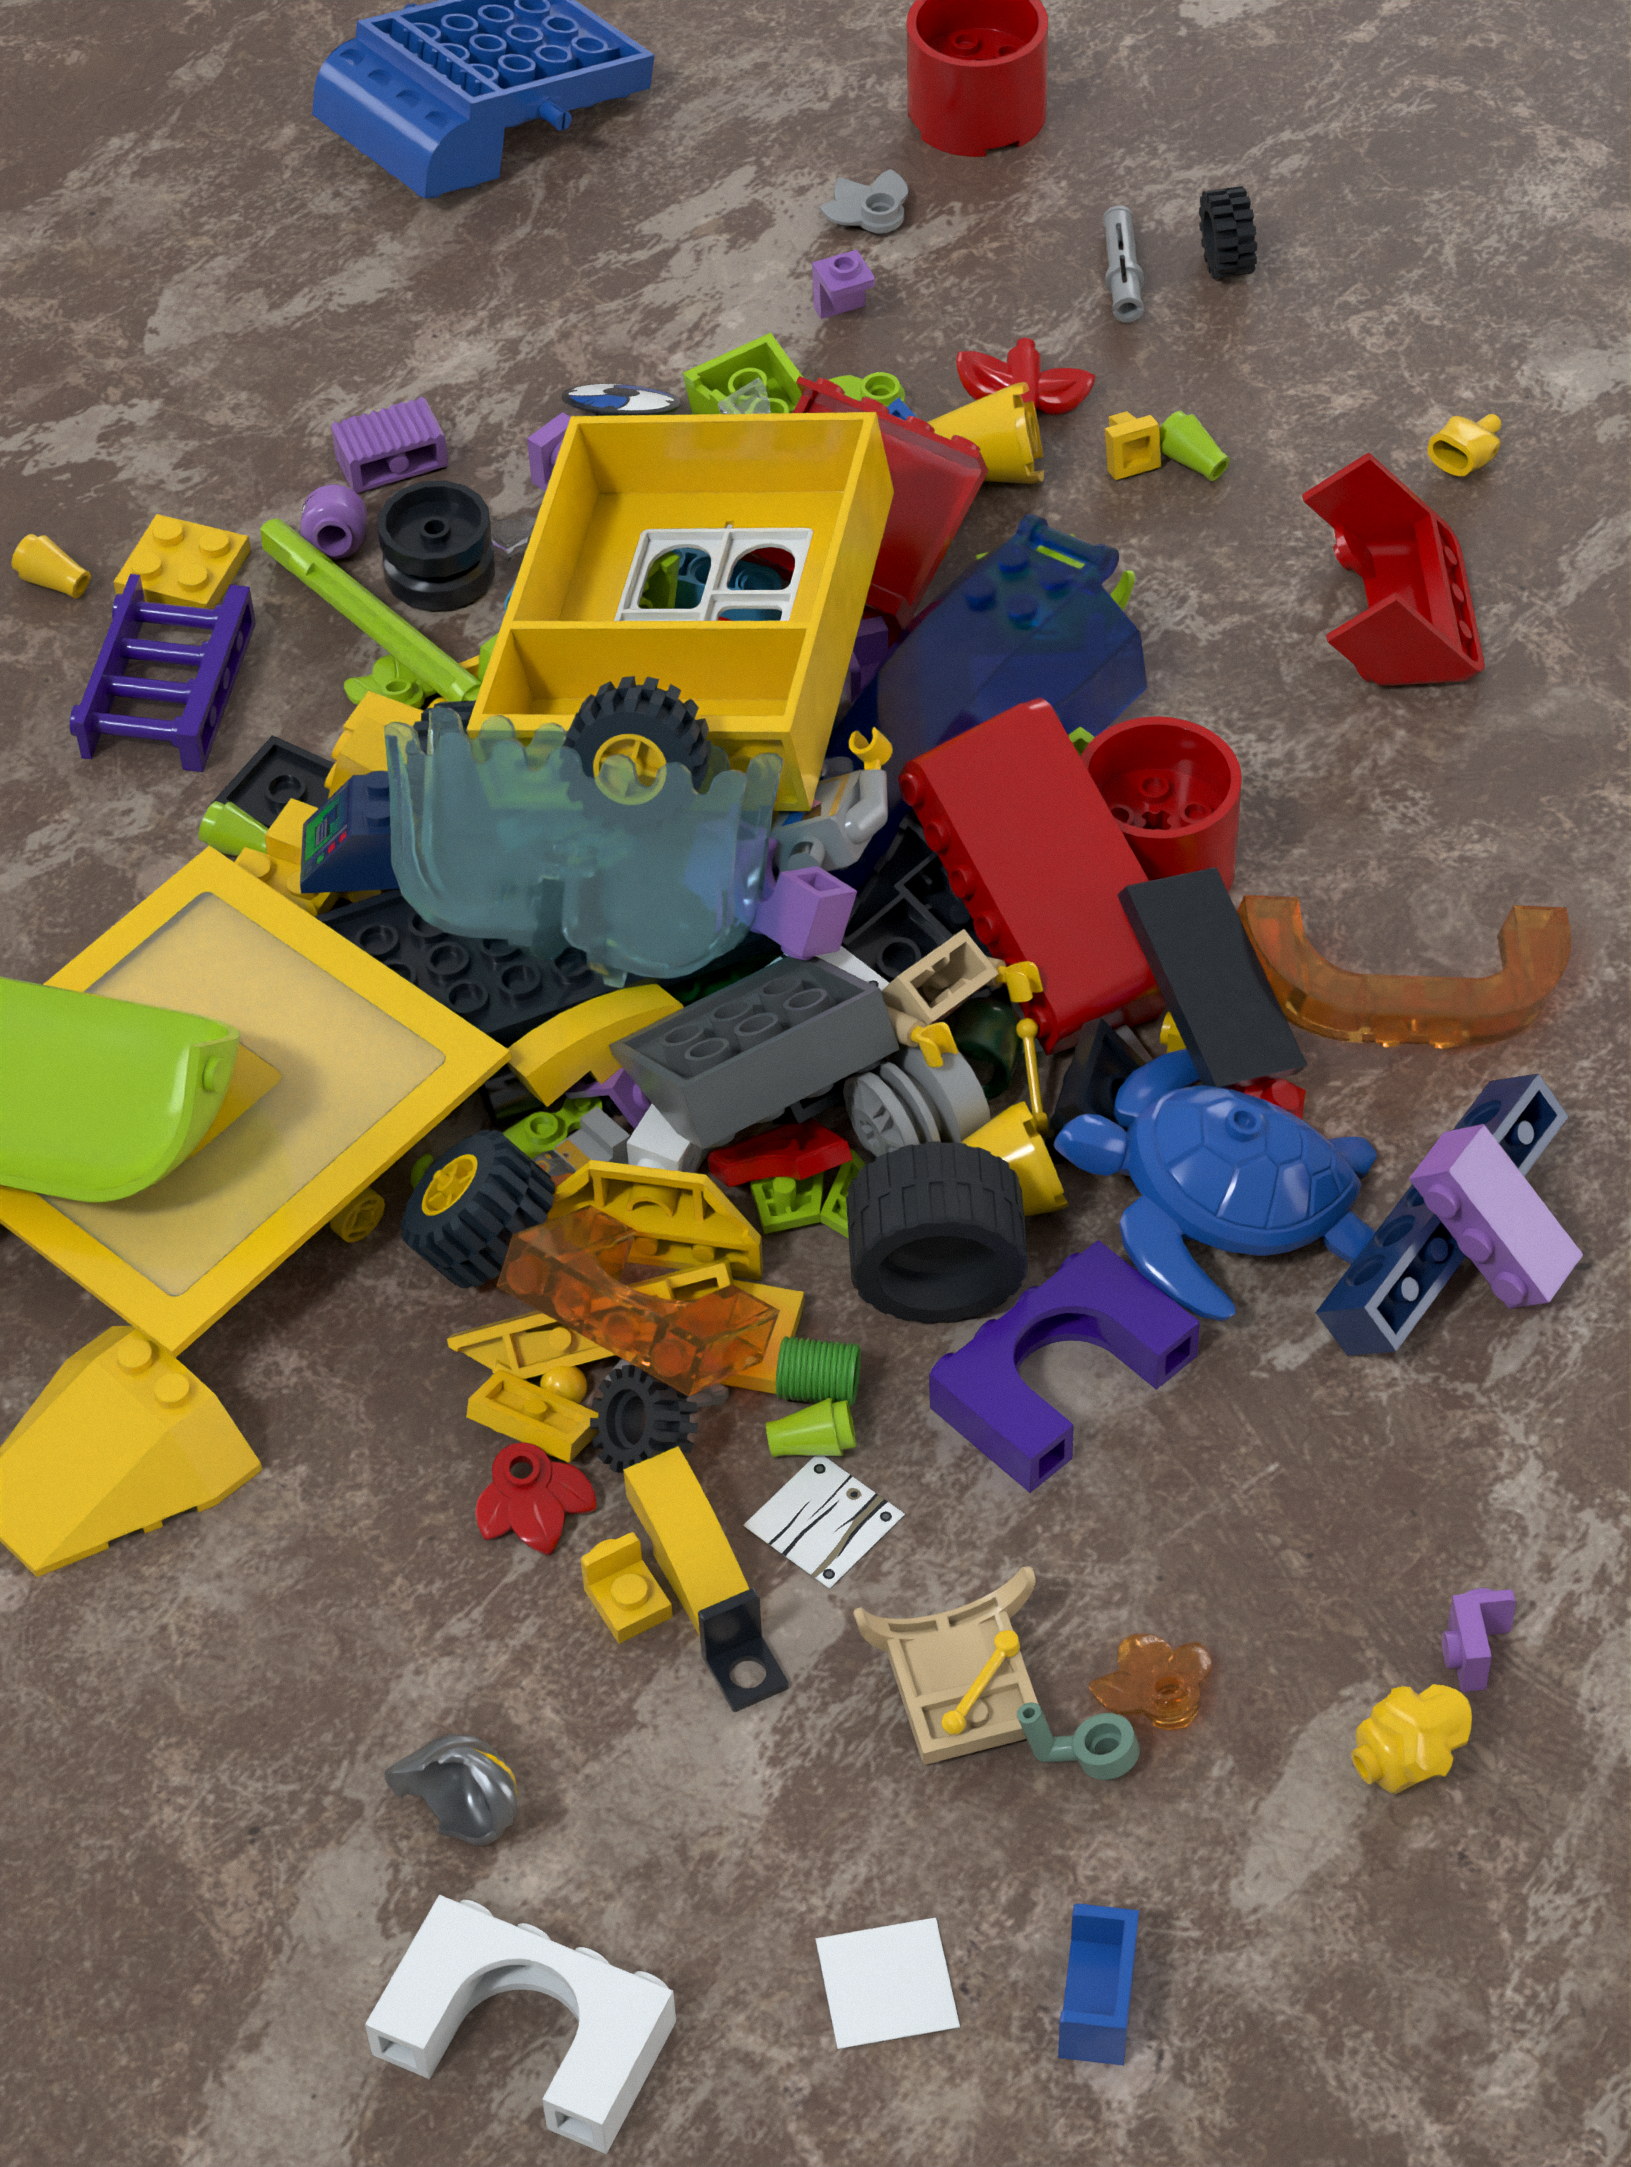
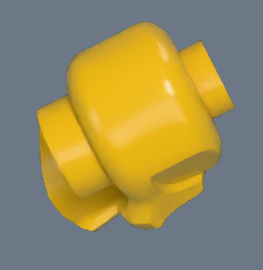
(1411, 1736)

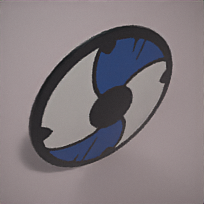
(620, 399)

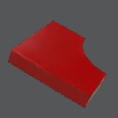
(780, 1152)

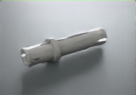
(1126, 295)

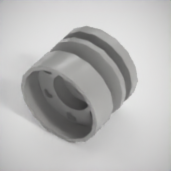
(915, 1102)

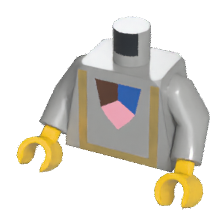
(842, 815)

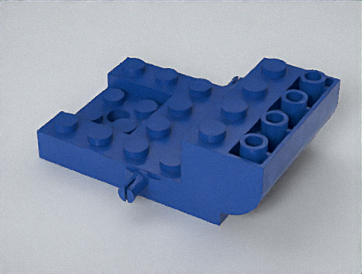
(444, 79)

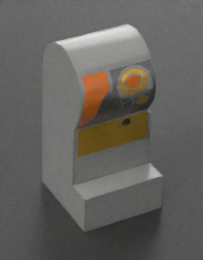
(595, 1140)

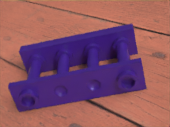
(204, 696)

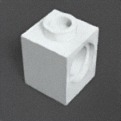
(659, 1146)

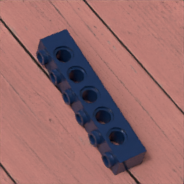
(1412, 1249)

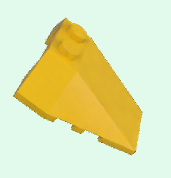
(114, 1451)

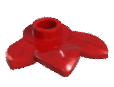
(534, 1504)

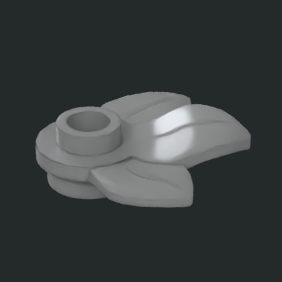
(872, 208)

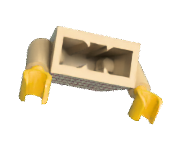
(940, 985)

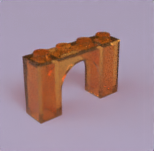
(574, 1276)

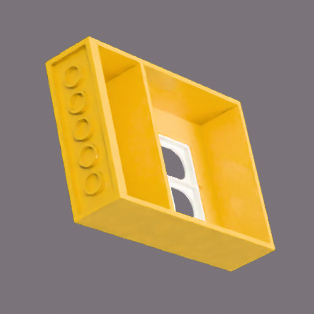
(715, 485)

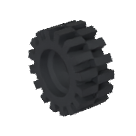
(1228, 232)
(622, 1414)

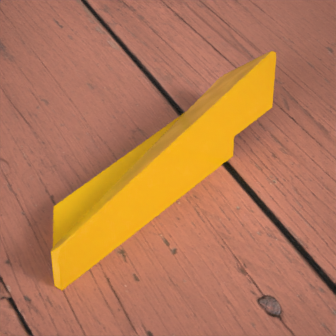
(537, 1343)

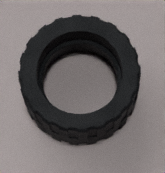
(936, 1232)

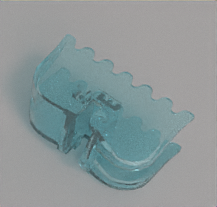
(543, 856)

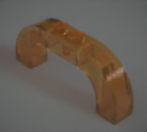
(1406, 1007)

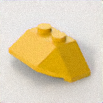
(676, 1215)

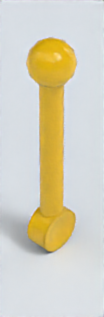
(1027, 1030)
(1006, 1646)

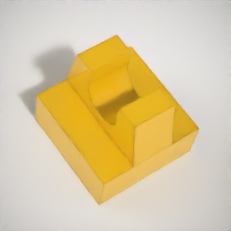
(1132, 445)

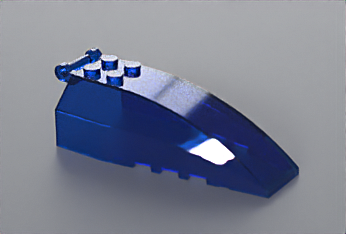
(991, 640)

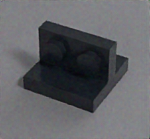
(1092, 1080)

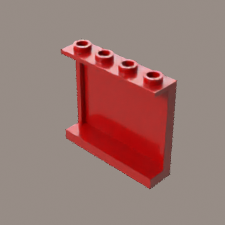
(932, 494)

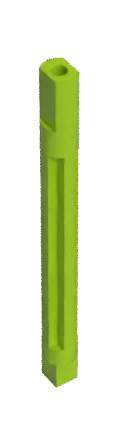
(368, 612)

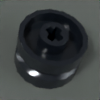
(436, 545)

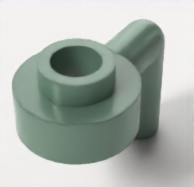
(1088, 1744)

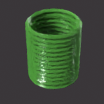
(817, 1370)

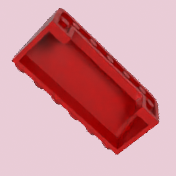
(1038, 867)

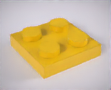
(184, 562)

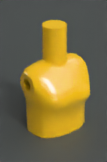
(1465, 444)

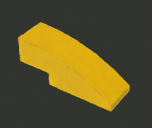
(579, 1039)
(683, 1532)

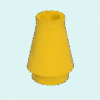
(47, 565)

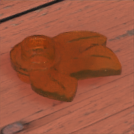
(1155, 1681)

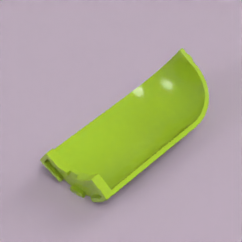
(103, 1090)

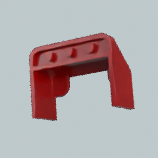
(1413, 576)

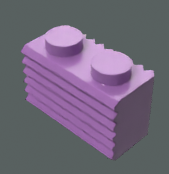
(389, 445)

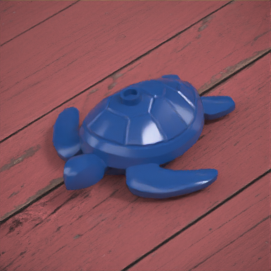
(1218, 1174)

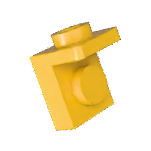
(624, 1587)

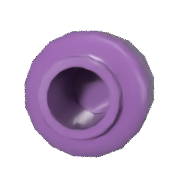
(334, 521)

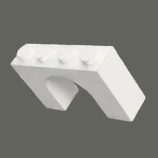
(471, 1955)

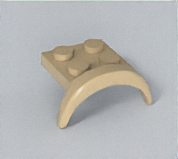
(942, 1656)

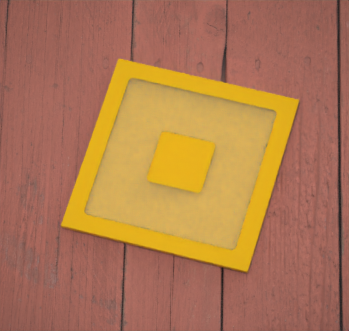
(325, 1094)

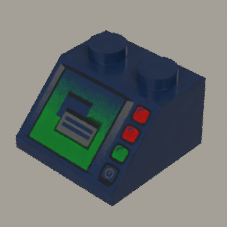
(350, 839)

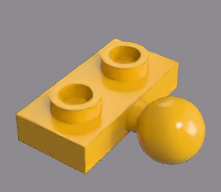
(535, 1414)

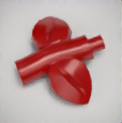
(1051, 391)

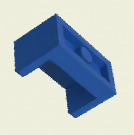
(1098, 1984)

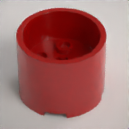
(977, 73)
(1170, 794)

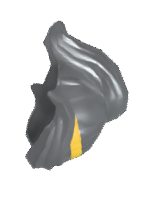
(462, 1786)

